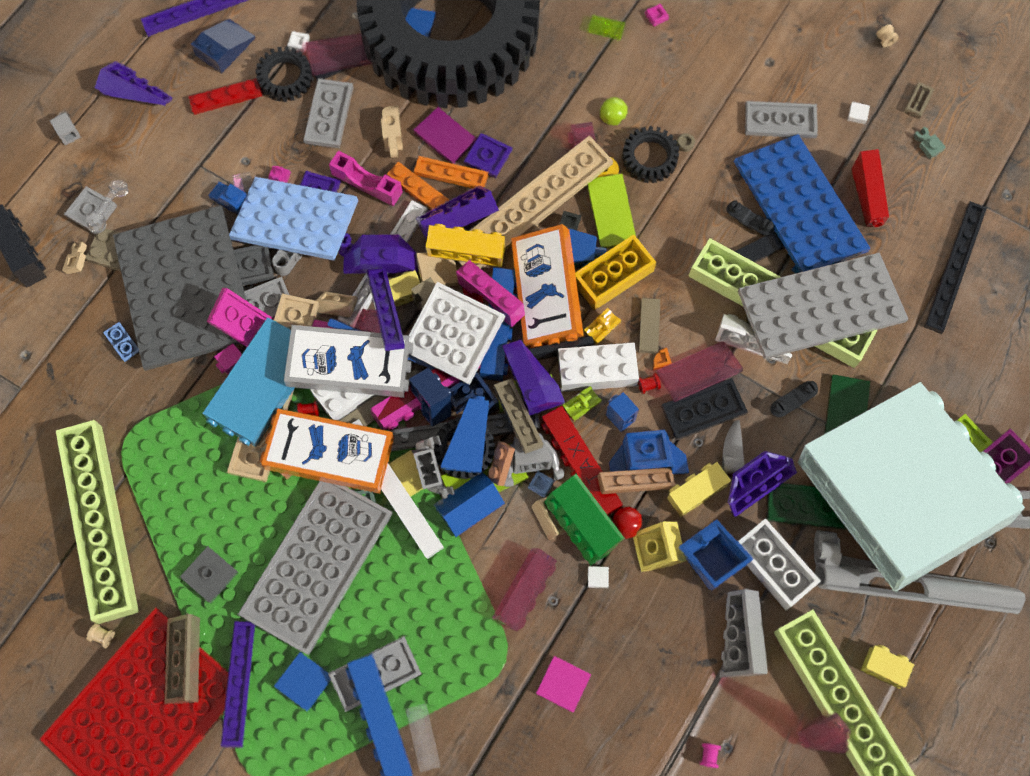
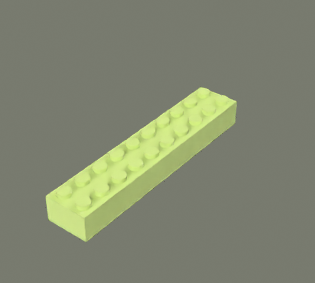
(728, 271)
(96, 522)
(838, 691)

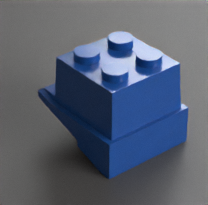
(715, 554)

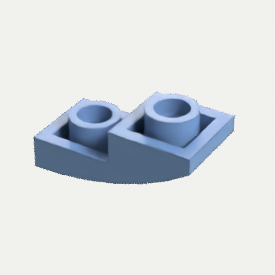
(121, 341)

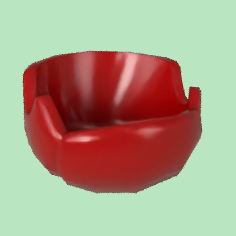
(627, 521)

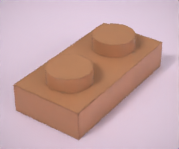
(501, 463)

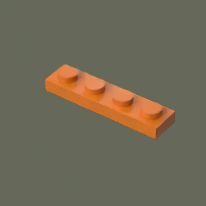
(450, 173)
(417, 187)

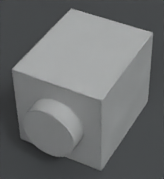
(65, 128)

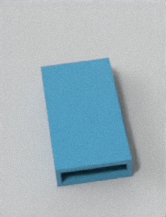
(253, 387)

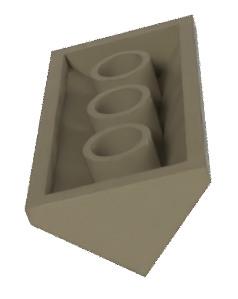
(182, 659)

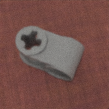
(287, 257)

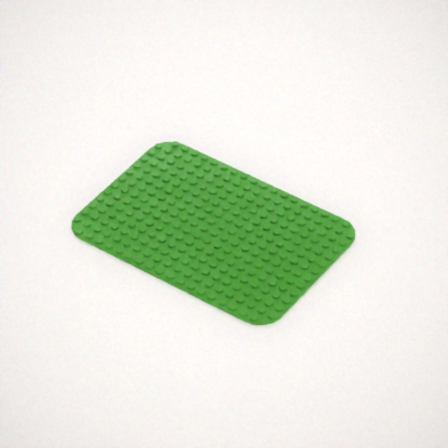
(436, 603)

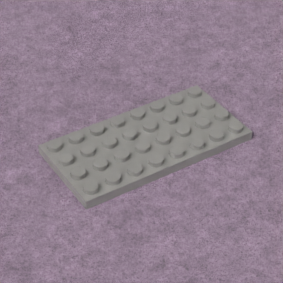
(822, 305)
(315, 565)

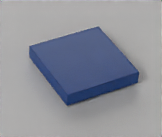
(303, 681)

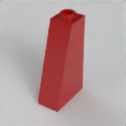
(871, 188)

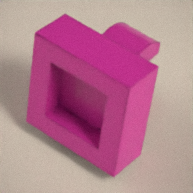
(279, 174)

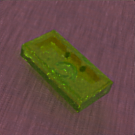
(606, 27)

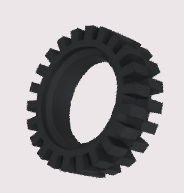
(294, 57)
(658, 137)
(440, 450)

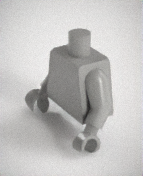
(534, 461)
(428, 467)

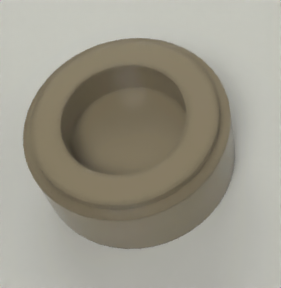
(685, 142)

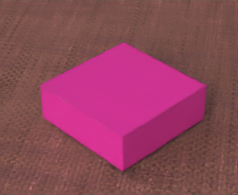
(657, 15)

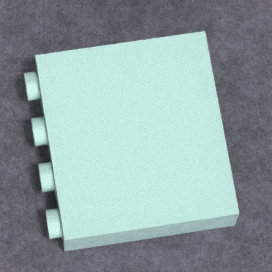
(910, 485)

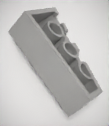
(744, 636)

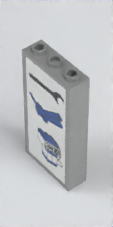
(346, 362)

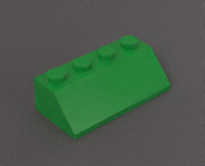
(583, 519)

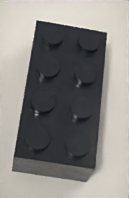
(18, 251)

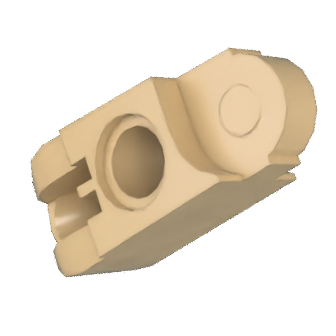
(391, 130)

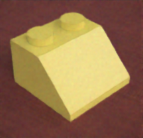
(659, 546)

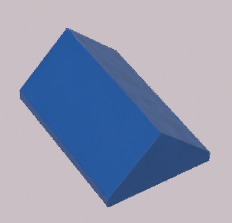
(469, 504)

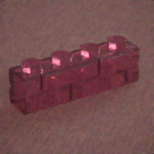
(525, 589)

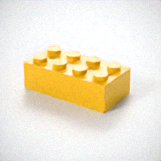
(465, 245)
(614, 272)

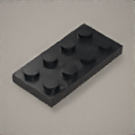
(704, 409)

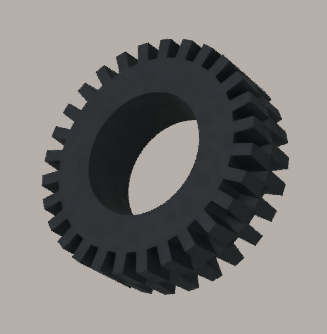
(449, 66)

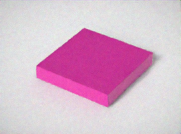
(563, 684)

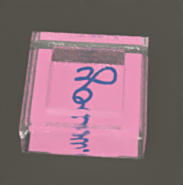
(243, 181)

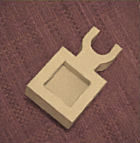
(75, 261)

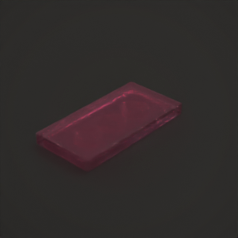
(337, 54)
(699, 371)

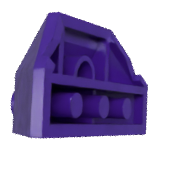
(380, 252)
(758, 479)

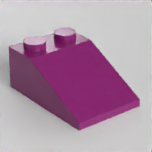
(1009, 455)

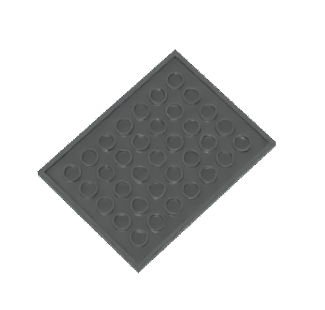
(173, 282)

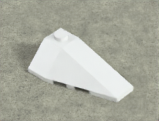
(740, 335)

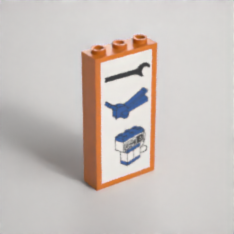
(547, 286)
(327, 450)

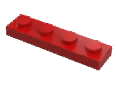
(225, 96)

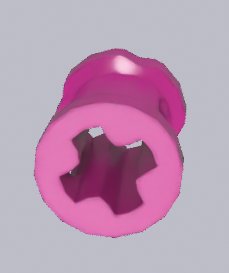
(710, 755)

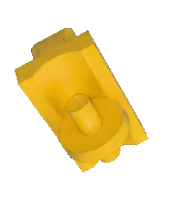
(602, 326)

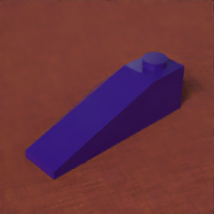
(121, 82)
(534, 383)

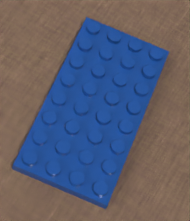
(801, 205)

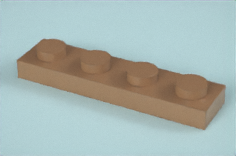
(636, 480)

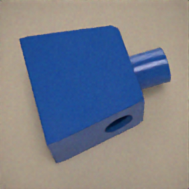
(584, 248)

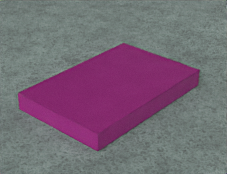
(445, 135)

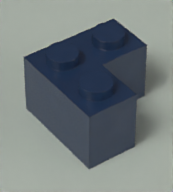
(462, 392)
(432, 395)

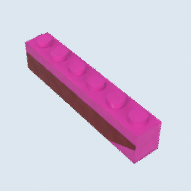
(395, 409)

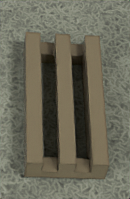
(914, 111)

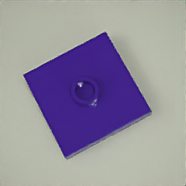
(488, 155)

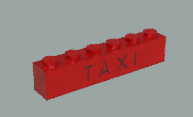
(577, 456)

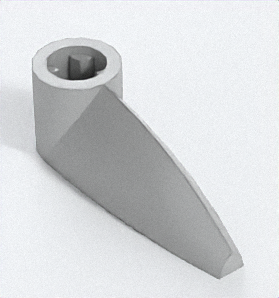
(733, 449)

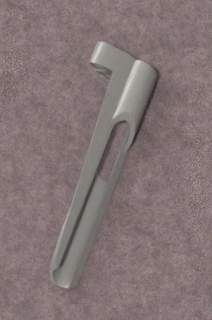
(854, 574)

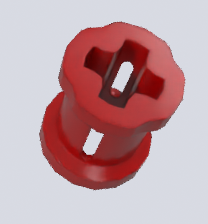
(649, 383)
(309, 409)

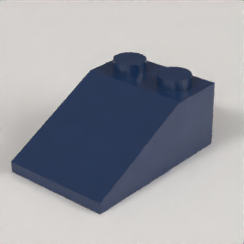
(222, 44)

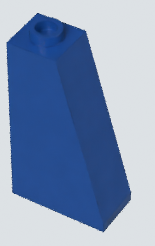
(468, 441)

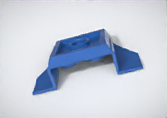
(648, 451)

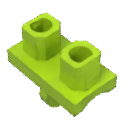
(581, 403)

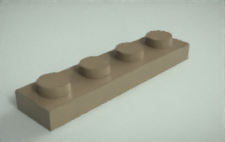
(518, 416)

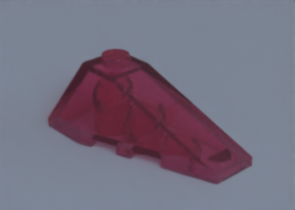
(826, 734)

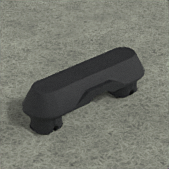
(750, 219)
(794, 399)

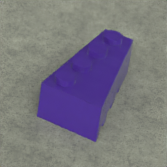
(460, 210)

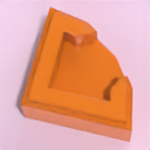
(661, 359)

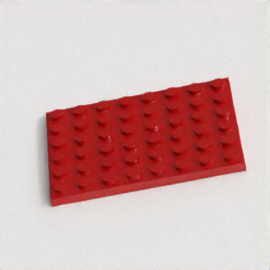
(122, 715)

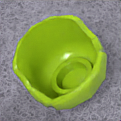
(613, 111)

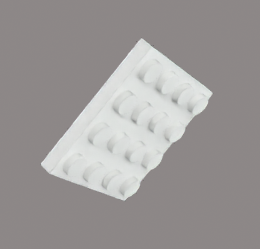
(454, 332)

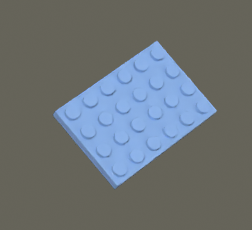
(294, 218)

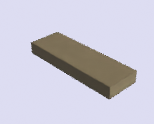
(649, 325)

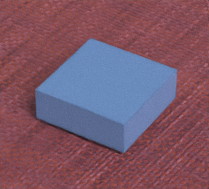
(541, 484)

